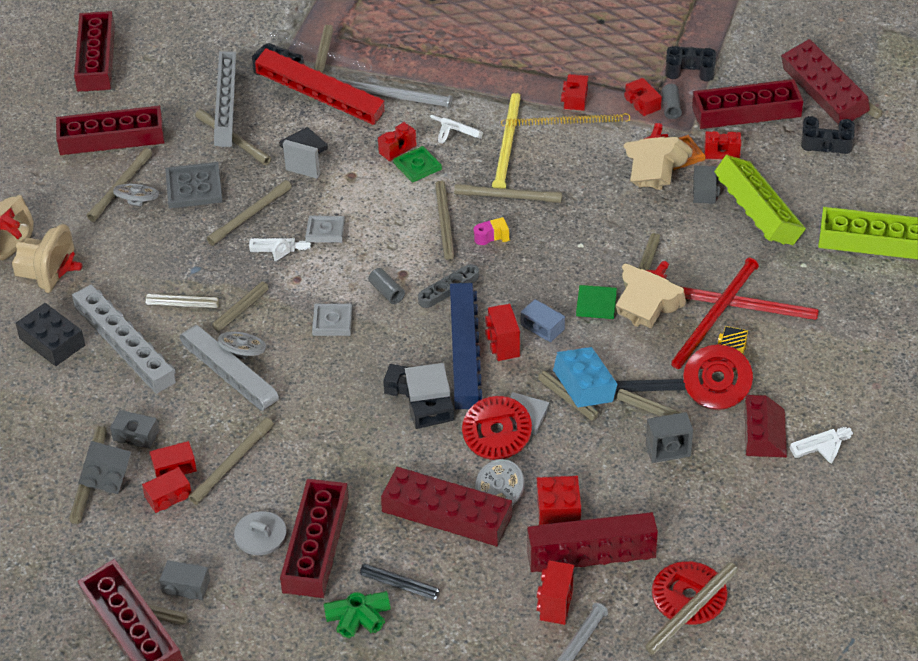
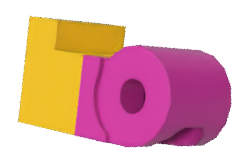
(491, 231)

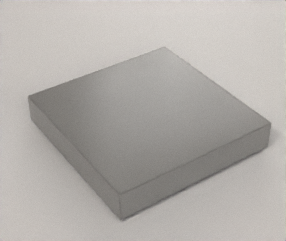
(301, 159)
(325, 229)
(332, 320)
(427, 382)
(536, 409)

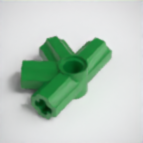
(352, 616)

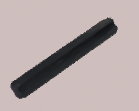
(651, 385)
(399, 581)

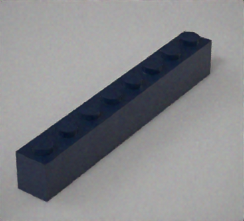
(464, 345)

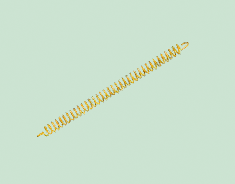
(567, 119)

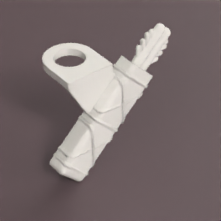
(448, 123)
(278, 247)
(826, 443)

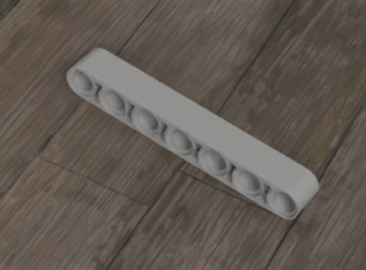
(229, 367)

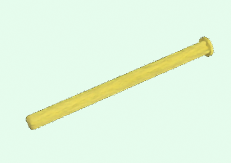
(499, 181)

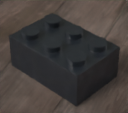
(50, 334)

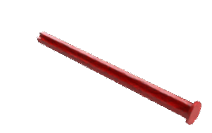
(753, 304)
(714, 313)

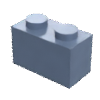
(542, 320)

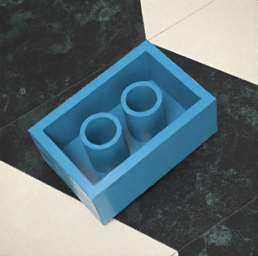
(584, 377)

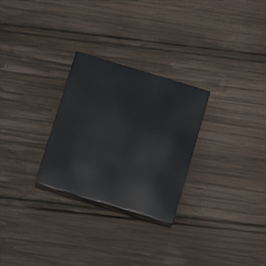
(306, 137)

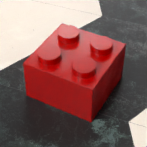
(503, 332)
(558, 499)
(556, 592)

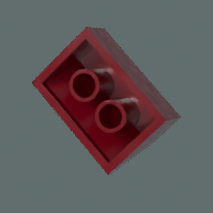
(764, 427)

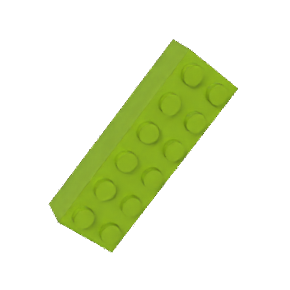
(759, 200)
(869, 233)

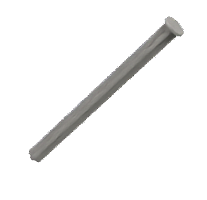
(401, 93)
(584, 632)

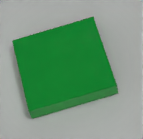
(417, 164)
(596, 302)

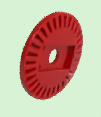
(718, 394)
(491, 411)
(690, 576)

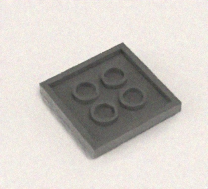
(193, 185)

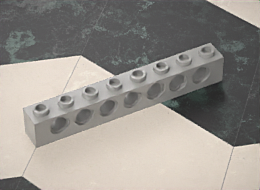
(225, 99)
(124, 338)

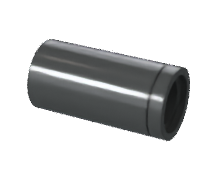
(671, 101)
(386, 286)

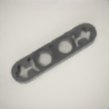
(430, 296)

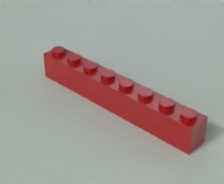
(320, 86)

